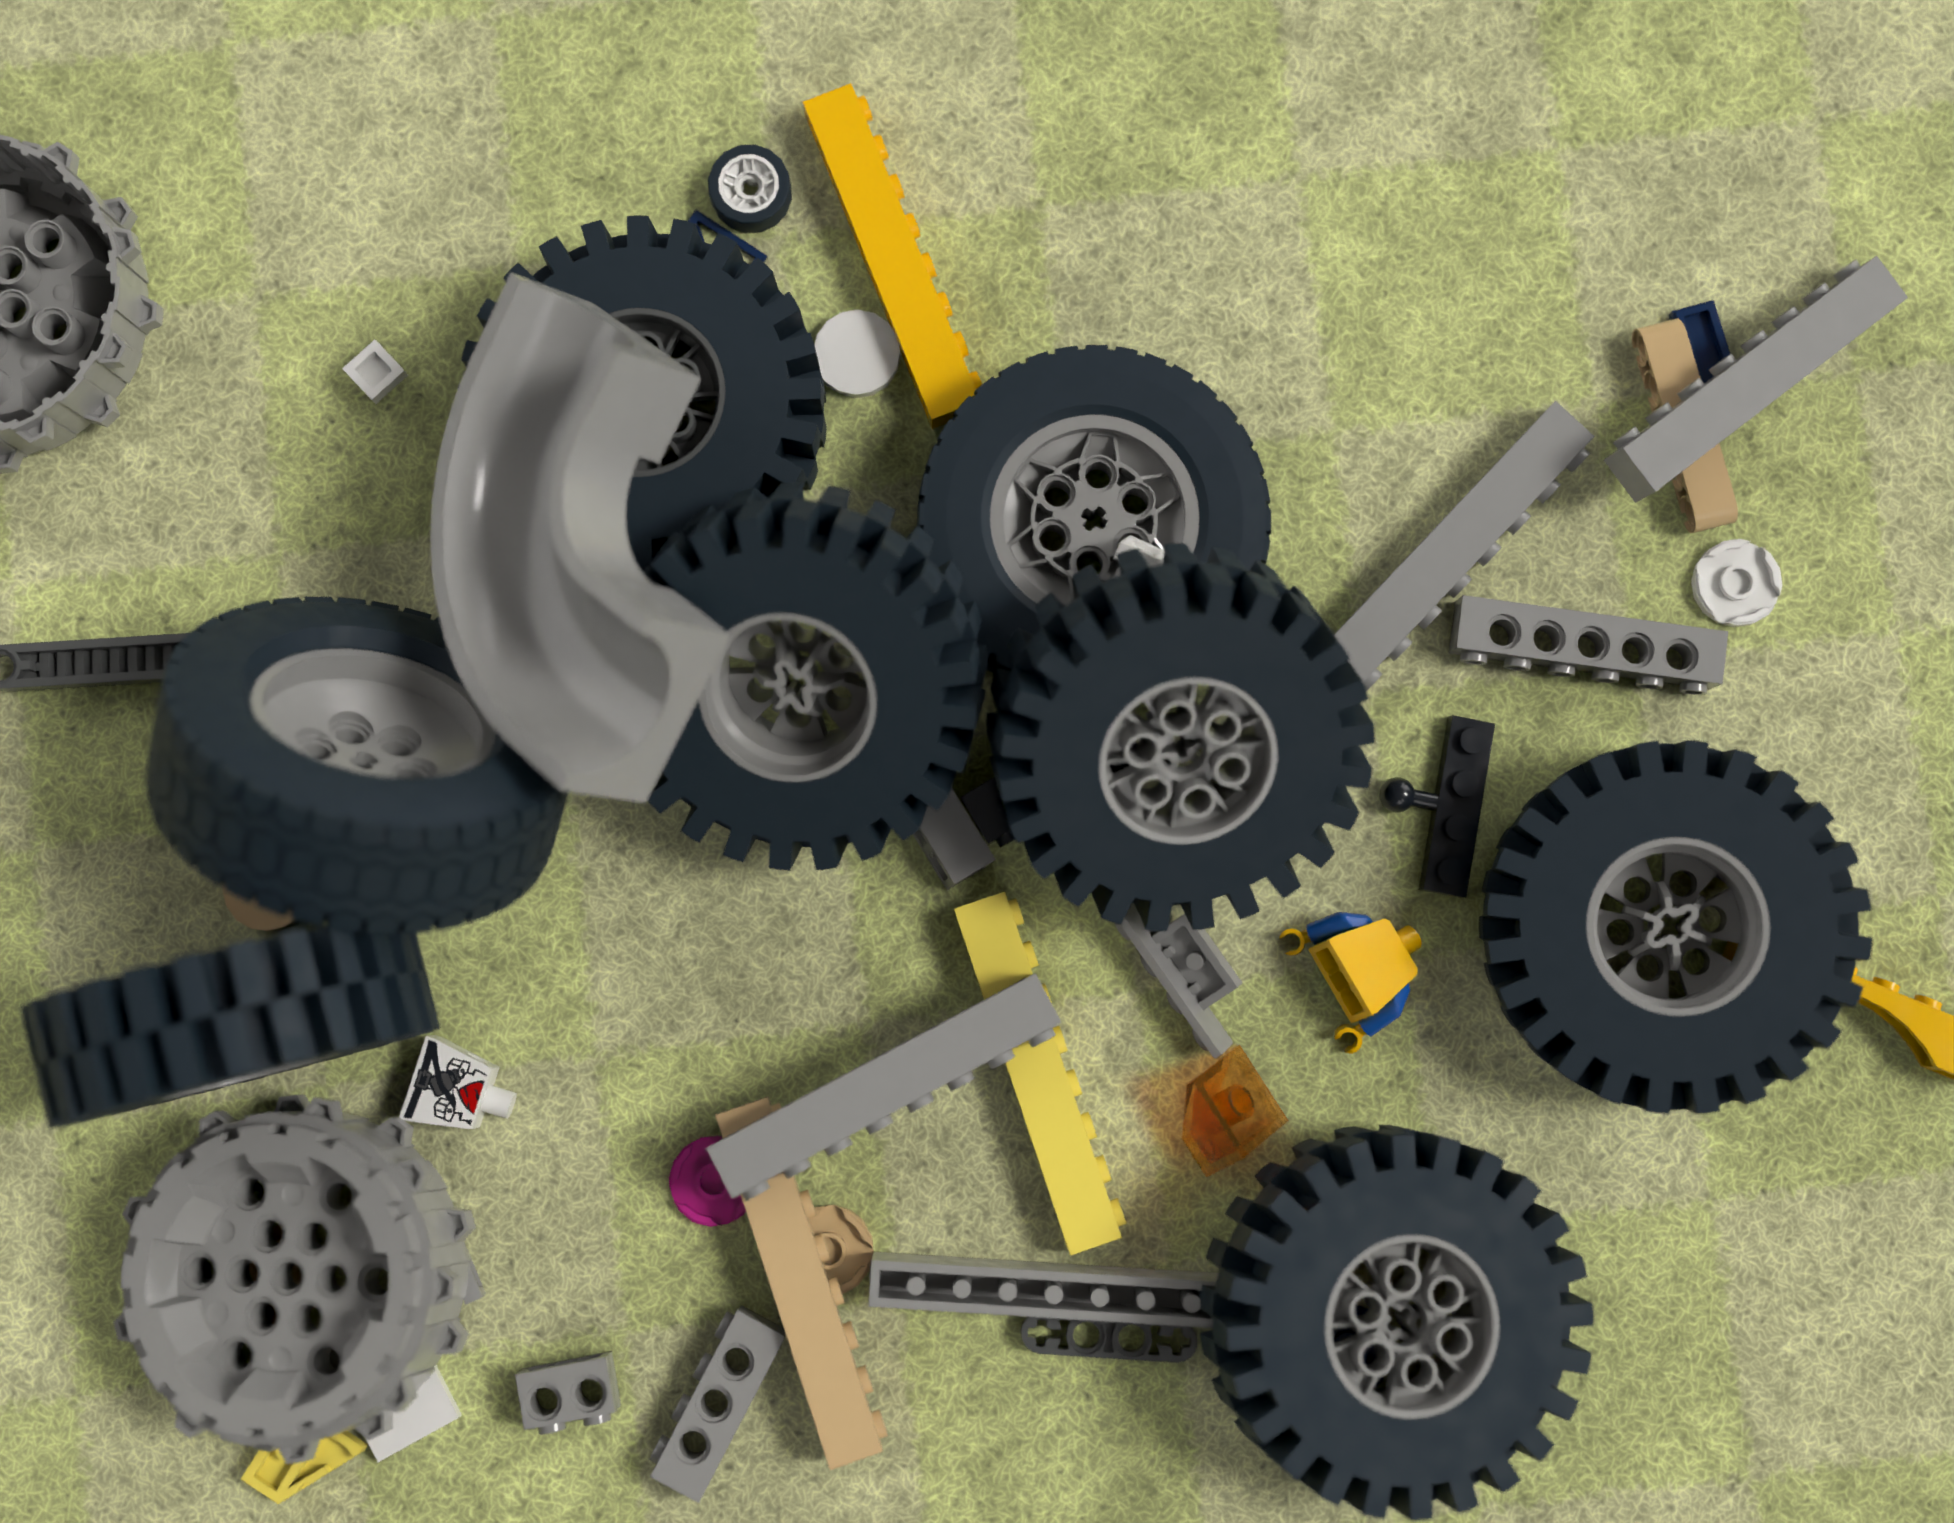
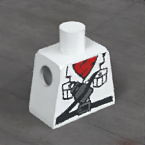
(454, 1087)

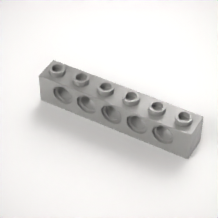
(1700, 648)

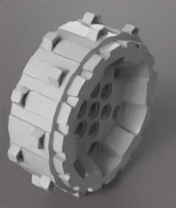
(88, 282)
(195, 1326)

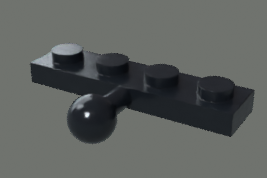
(1453, 805)

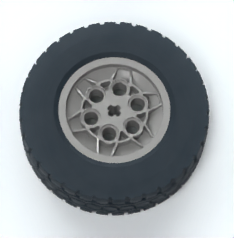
(1048, 429)

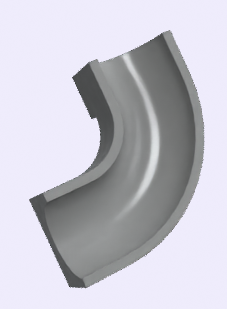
(533, 549)

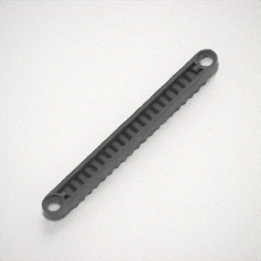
(88, 662)

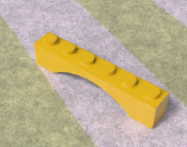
(1916, 1020)

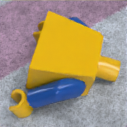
(1364, 967)

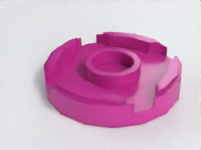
(690, 1186)

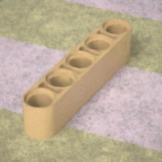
(1666, 369)

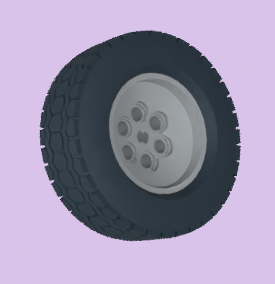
(343, 770)

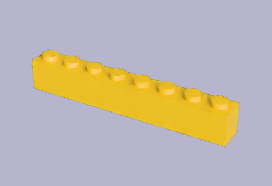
(890, 251)

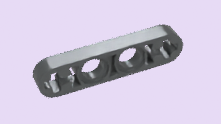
(1108, 1343)

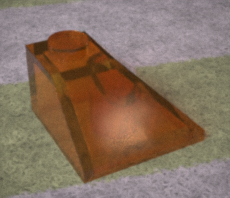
(1228, 1112)

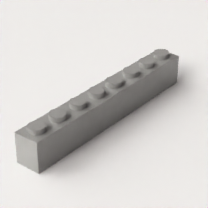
(1754, 379)
(1462, 540)
(883, 1086)
(1039, 1289)

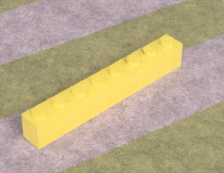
(1043, 1085)

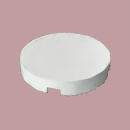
(857, 353)
(1724, 592)

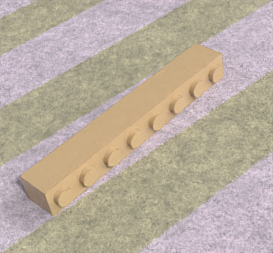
(809, 1309)

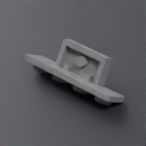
(1189, 971)

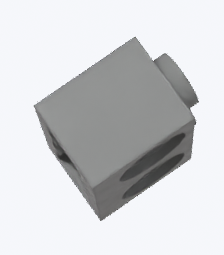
(566, 1381)

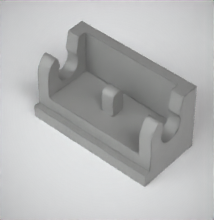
(952, 842)

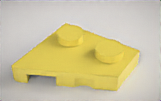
(280, 1480)

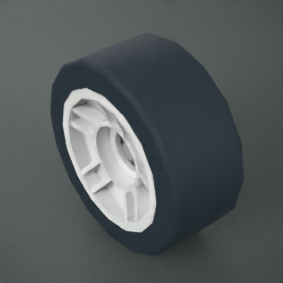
(757, 168)

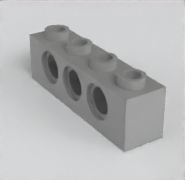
(692, 1471)

